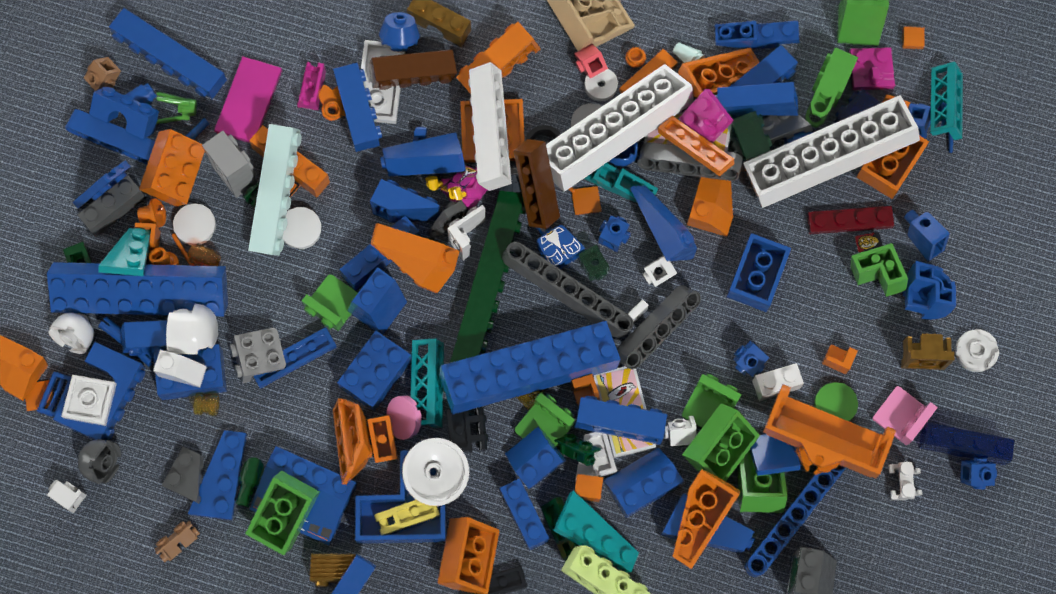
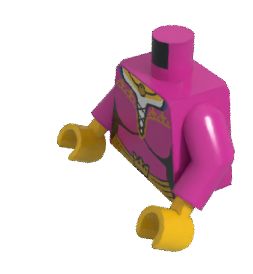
(460, 187)

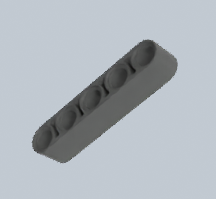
(674, 160)
(658, 326)

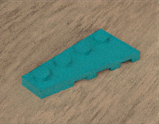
(586, 527)

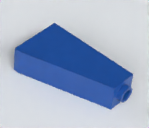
(765, 99)
(424, 156)
(728, 536)

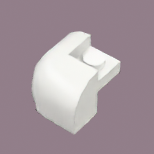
(191, 330)

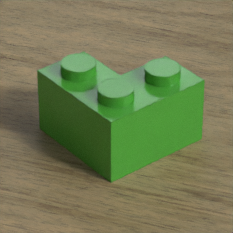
(880, 264)

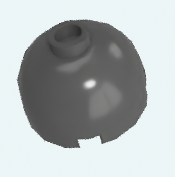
(98, 460)

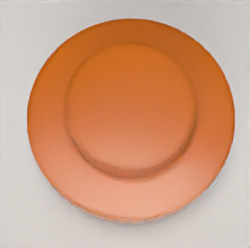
(635, 57)

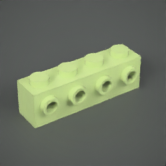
(599, 574)

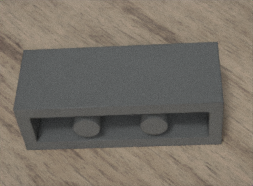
(111, 206)

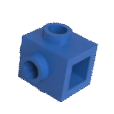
(614, 233)
(751, 352)
(978, 473)

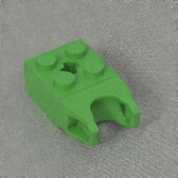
(830, 84)

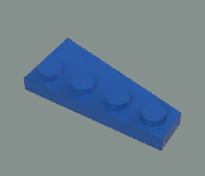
(221, 479)

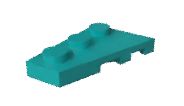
(129, 254)

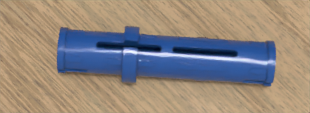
(115, 332)

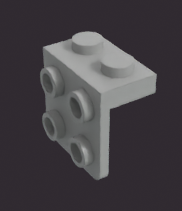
(257, 353)

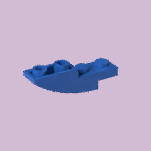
(757, 35)

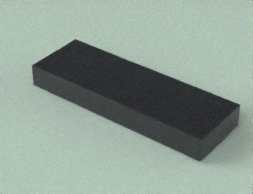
(506, 581)

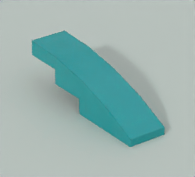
(618, 181)

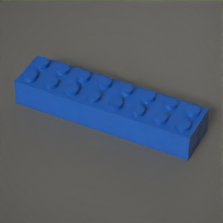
(157, 292)
(528, 367)

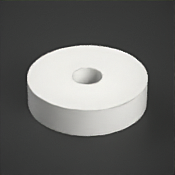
(601, 93)

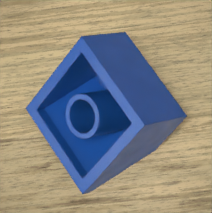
(534, 457)

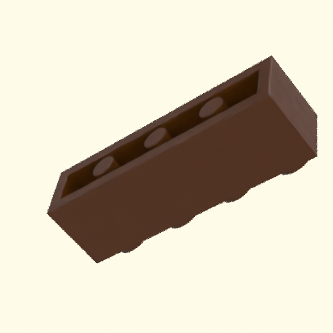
(412, 69)
(536, 183)

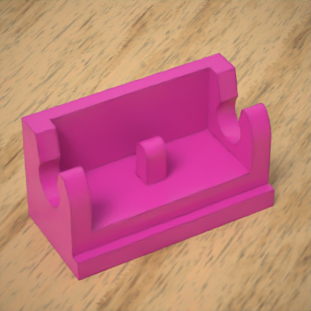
(311, 85)

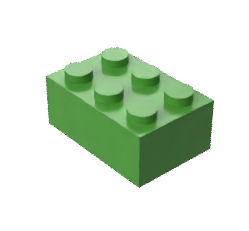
(721, 442)
(282, 512)

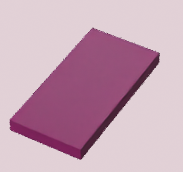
(248, 99)

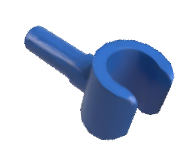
(420, 132)

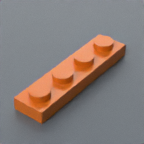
(696, 145)

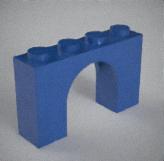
(125, 374)

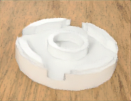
(194, 224)
(302, 228)
(977, 350)

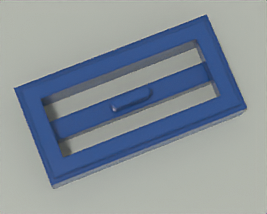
(49, 412)

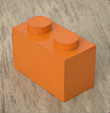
(382, 439)

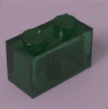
(751, 135)

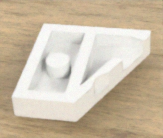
(604, 461)

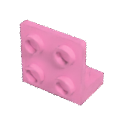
(903, 414)

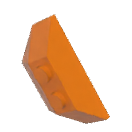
(351, 438)

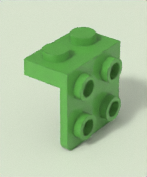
(330, 302)
(708, 397)
(548, 416)

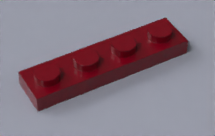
(850, 220)

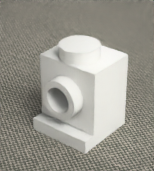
(652, 277)
(681, 431)
(65, 495)

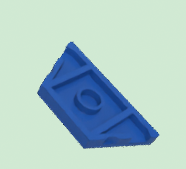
(103, 184)

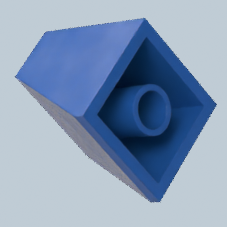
(378, 302)

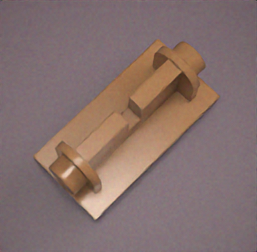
(182, 534)

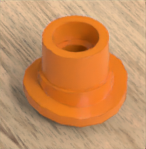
(152, 213)
(160, 257)

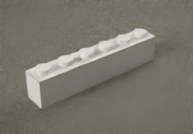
(489, 127)

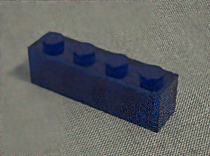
(966, 443)

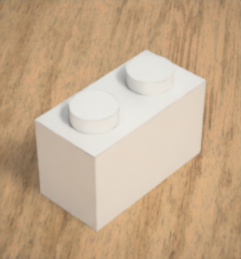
(769, 383)

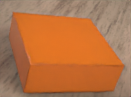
(913, 37)

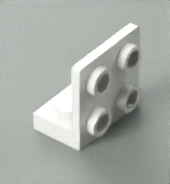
(460, 227)

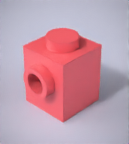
(590, 61)

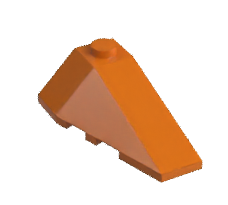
(712, 206)

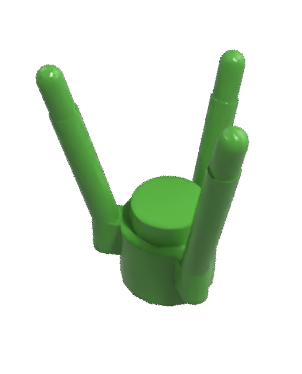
(185, 106)

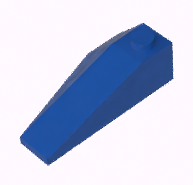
(668, 231)

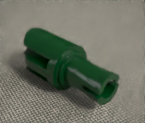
(249, 480)

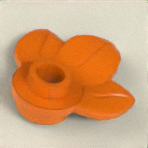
(331, 99)

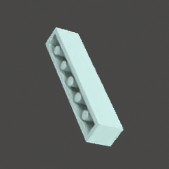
(274, 190)

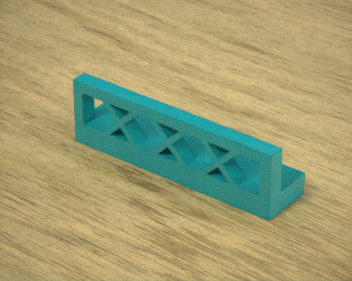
(952, 97)
(434, 385)

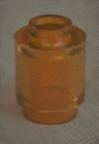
(203, 255)

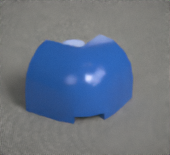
(929, 291)

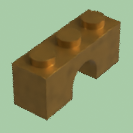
(452, 25)

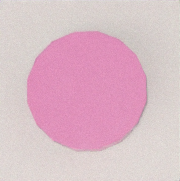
(404, 417)

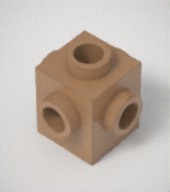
(102, 73)

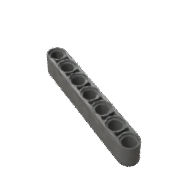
(562, 280)

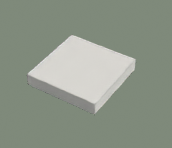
(89, 400)

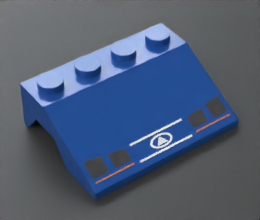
(330, 503)

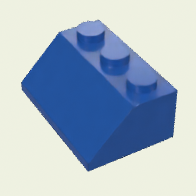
(643, 482)

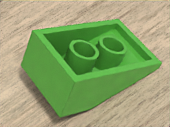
(760, 492)

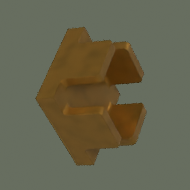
(928, 354)

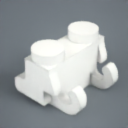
(906, 481)

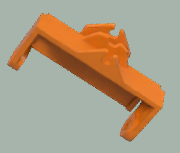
(827, 438)

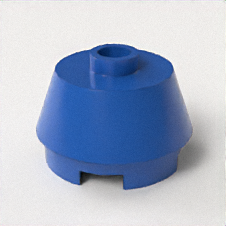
(399, 31)

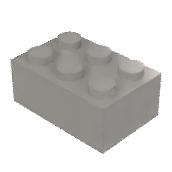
(230, 163)

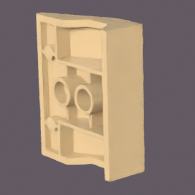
(591, 20)

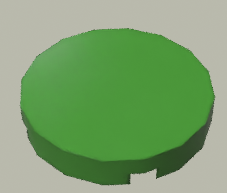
(837, 400)

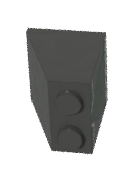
(811, 572)

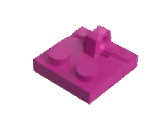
(872, 69)
(707, 116)

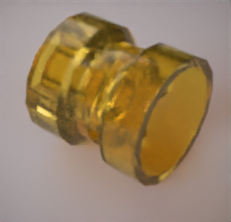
(206, 404)

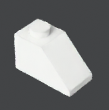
(179, 369)

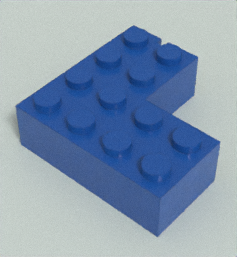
(368, 529)

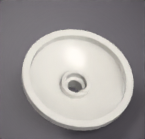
(450, 475)

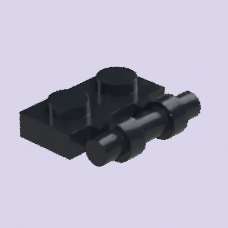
(460, 429)

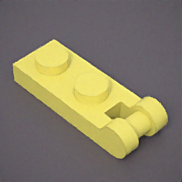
(405, 516)

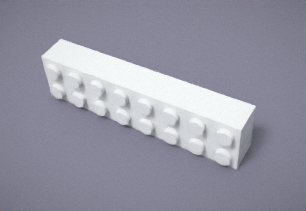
(617, 126)
(832, 151)

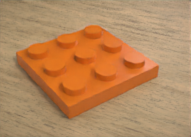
(514, 126)

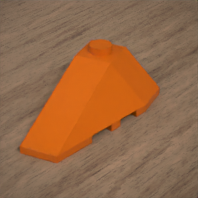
(718, 70)
(422, 259)
(19, 368)
(704, 510)

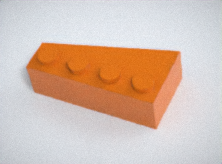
(503, 52)

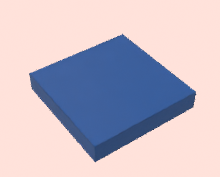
(773, 456)

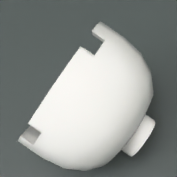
(73, 331)

